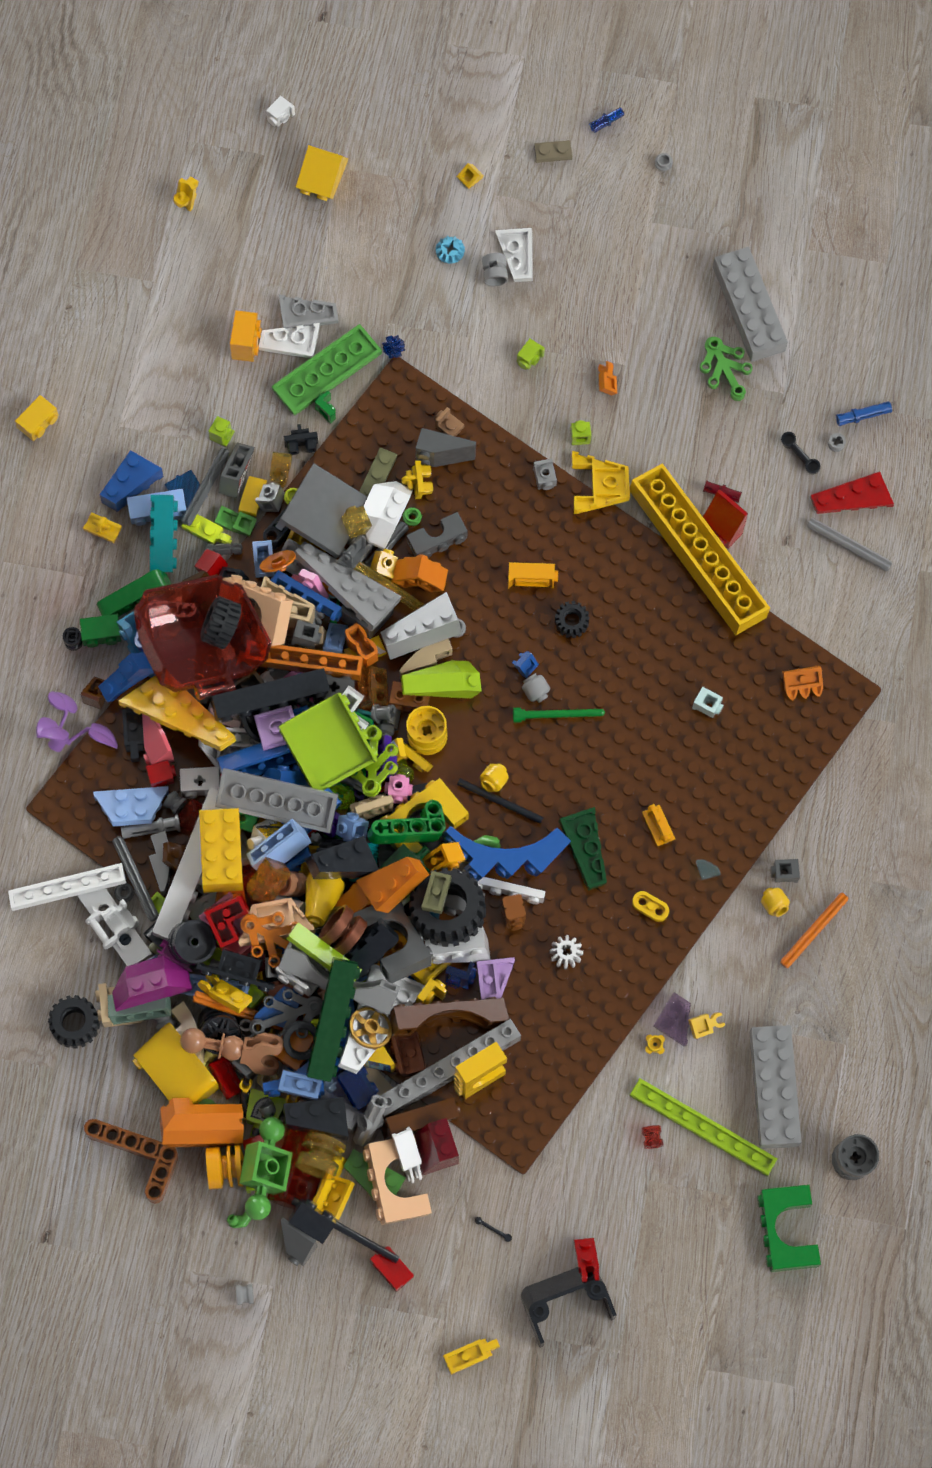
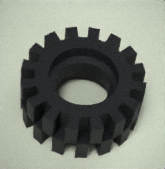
(568, 609)

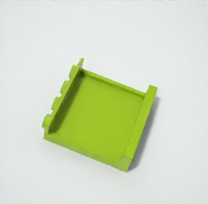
(328, 742)

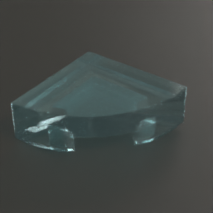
(707, 869)

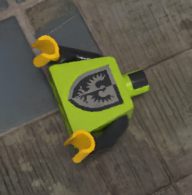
(253, 1100)

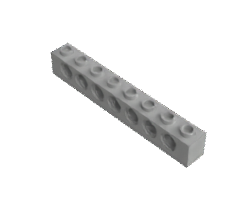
(444, 1070)

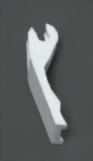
(408, 1154)

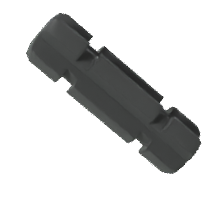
(226, 548)

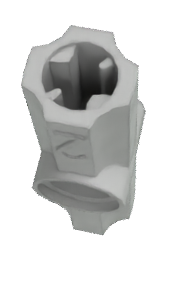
(370, 1120)

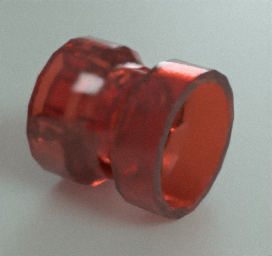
(652, 1137)

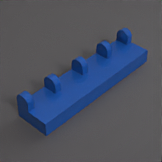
(321, 603)

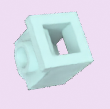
(706, 696)

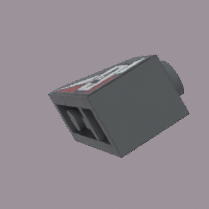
(235, 470)

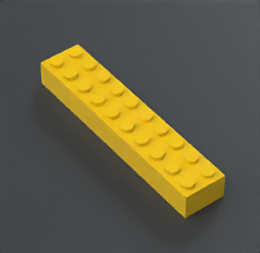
(699, 549)

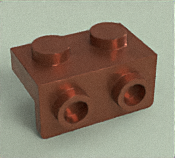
(408, 1054)

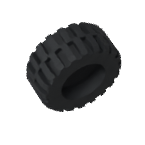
(456, 929)

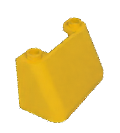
(174, 1069)

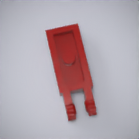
(587, 1258)

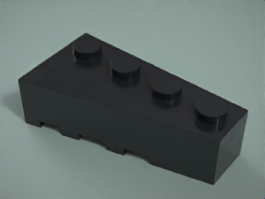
(372, 946)

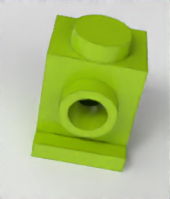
(530, 354)
(578, 430)
(221, 431)

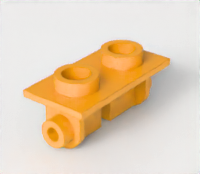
(658, 825)

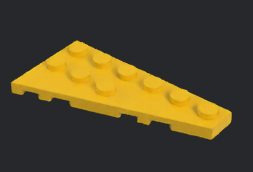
(178, 712)

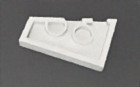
(518, 252)
(291, 341)

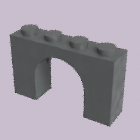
(412, 956)

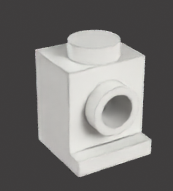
(280, 112)

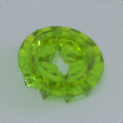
(348, 795)

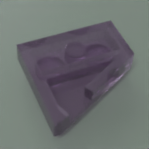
(674, 1019)

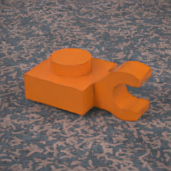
(607, 380)

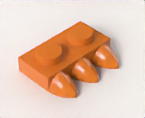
(803, 680)

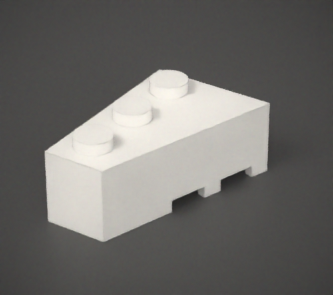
(474, 950)

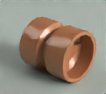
(295, 885)

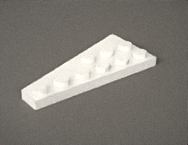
(355, 1055)

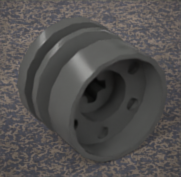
(860, 1147)

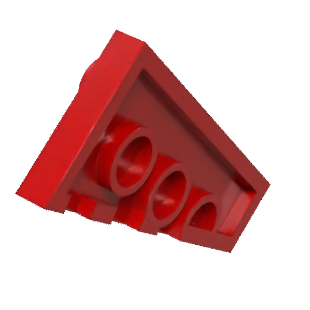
(854, 495)

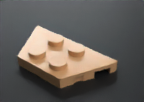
(285, 906)

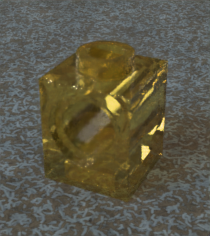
(356, 521)

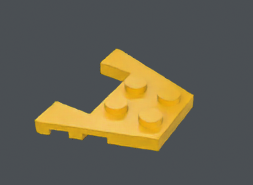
(609, 483)

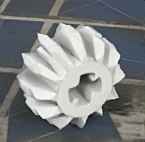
(557, 952)

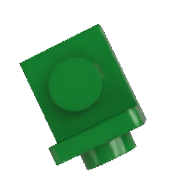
(325, 409)

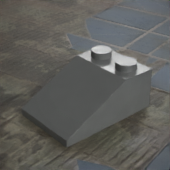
(443, 449)

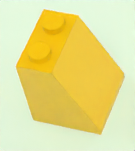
(321, 173)

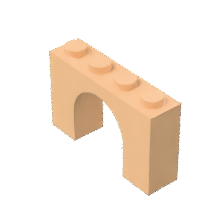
(274, 608)
(390, 1207)

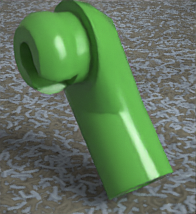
(239, 1220)

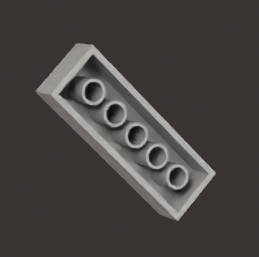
(750, 304)
(775, 1087)

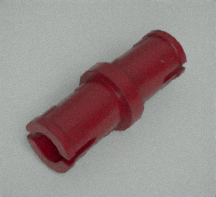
(712, 488)

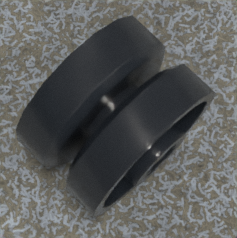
(180, 942)

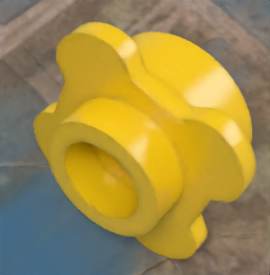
(654, 1039)

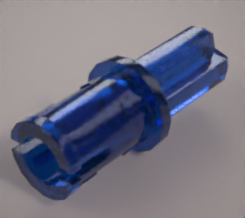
(606, 119)

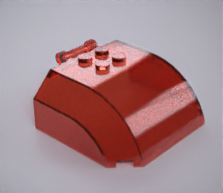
(170, 631)

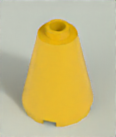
(321, 898)

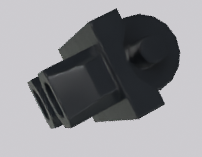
(301, 438)

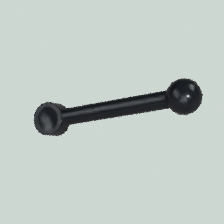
(507, 1237)

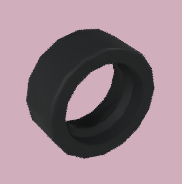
(286, 1039)

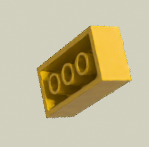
(221, 850)

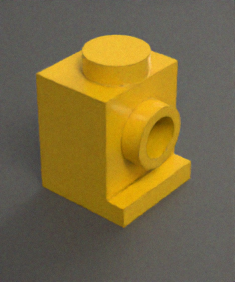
(381, 566)

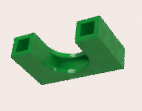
(780, 1255)

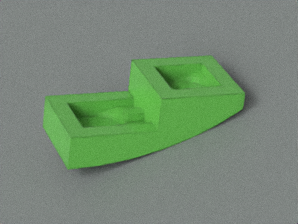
(235, 522)

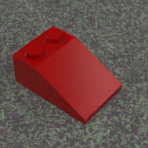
(725, 518)

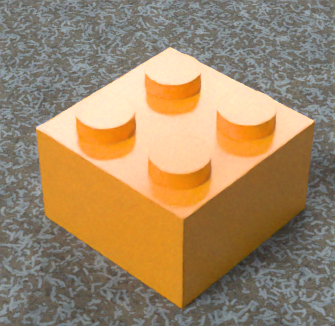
(245, 336)

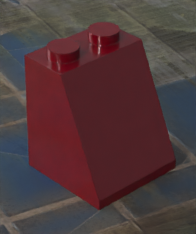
(436, 1147)

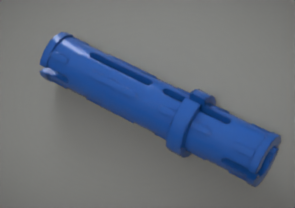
(856, 415)

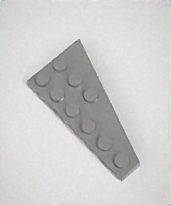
(350, 587)

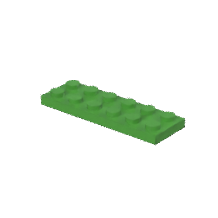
(326, 369)

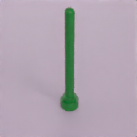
(520, 714)

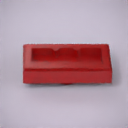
(225, 1077)

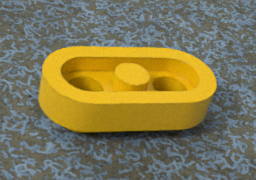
(652, 904)

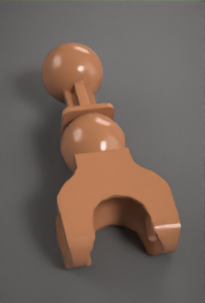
(253, 1051)

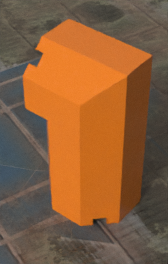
(201, 1124)

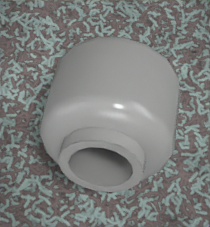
(536, 688)

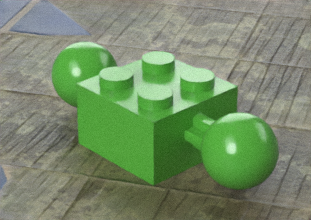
(265, 1168)

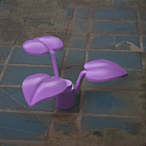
(59, 737)

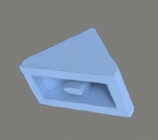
(261, 550)

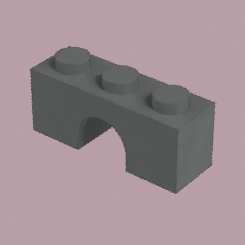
(453, 532)

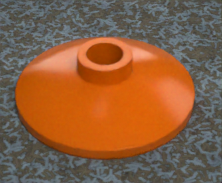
(278, 561)

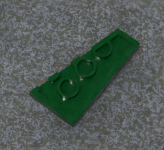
(585, 846)

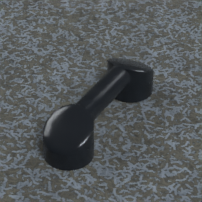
(789, 441)

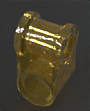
(280, 468)

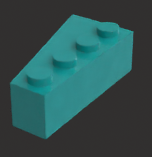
(162, 533)

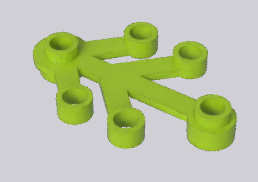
(373, 779)

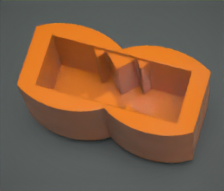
(359, 643)

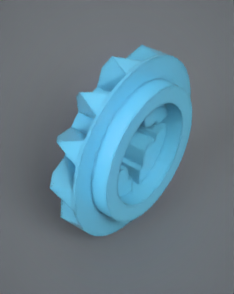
(453, 256)

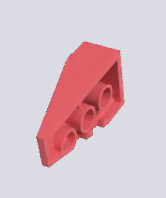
(155, 743)

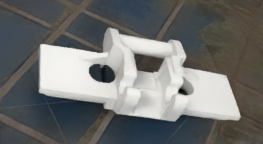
(120, 921)

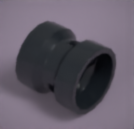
(75, 642)

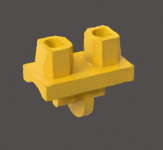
(186, 193)
(416, 477)
(102, 527)

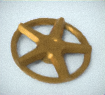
(369, 1027)

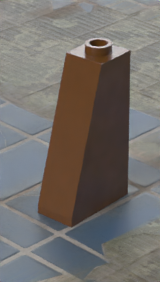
(420, 1117)

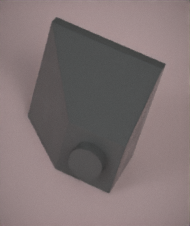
(297, 1243)

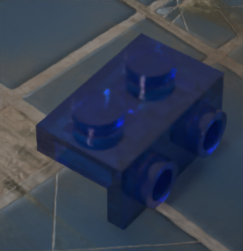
(459, 978)

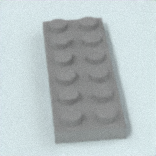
(276, 800)

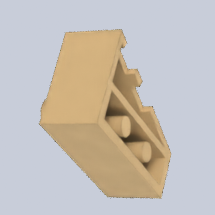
(300, 610)

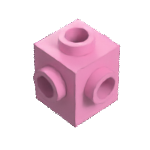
(399, 788)

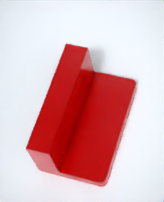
(395, 1274)

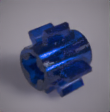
(393, 346)

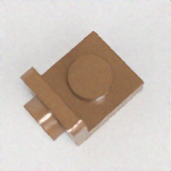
(448, 423)

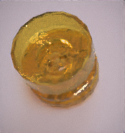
(321, 1152)

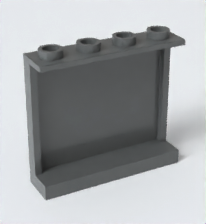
(318, 510)

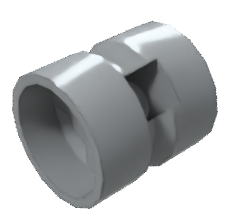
(495, 269)

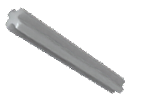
(849, 544)

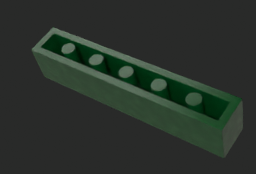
(332, 1019)

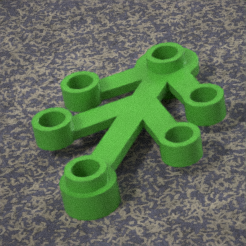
(724, 365)

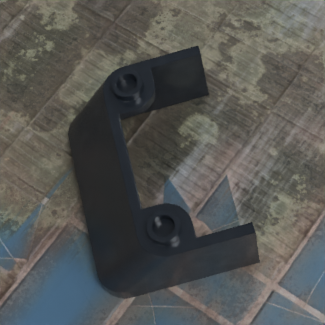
(538, 1294)

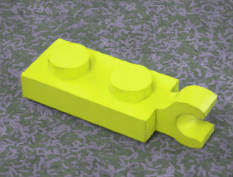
(207, 530)

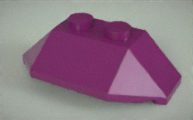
(150, 982)

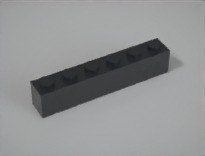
(270, 694)

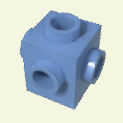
(351, 826)

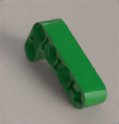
(131, 594)
(383, 830)

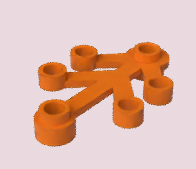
(271, 935)

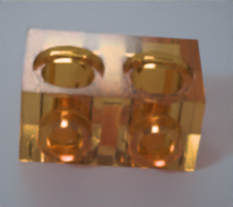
(373, 687)

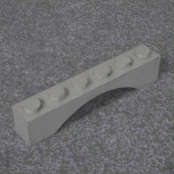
(376, 994)

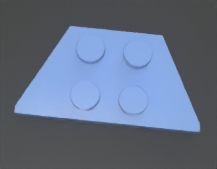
(131, 805)

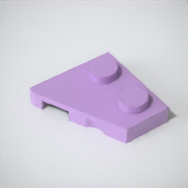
(494, 976)

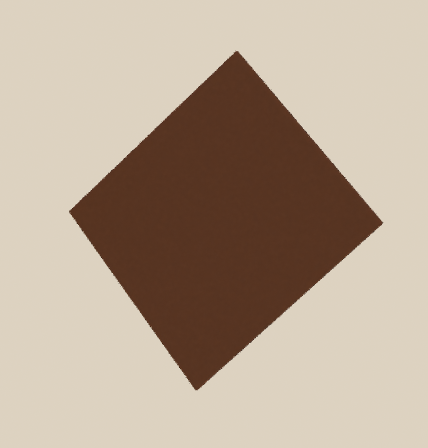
(642, 660)

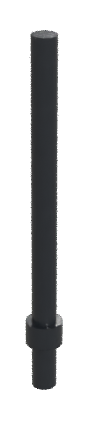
(360, 1239)

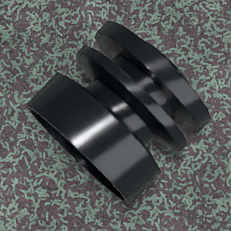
(215, 1021)

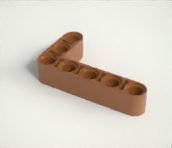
(139, 1150)

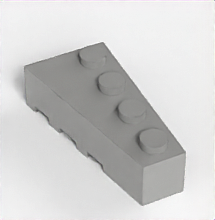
(422, 628)

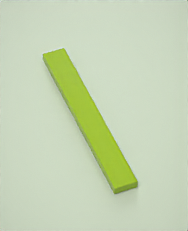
(703, 1127)

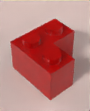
(222, 916)

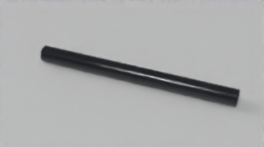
(499, 800)

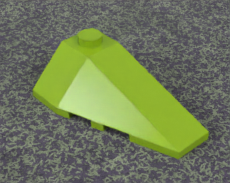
(446, 679)

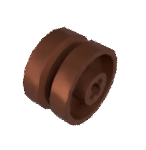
(343, 929)

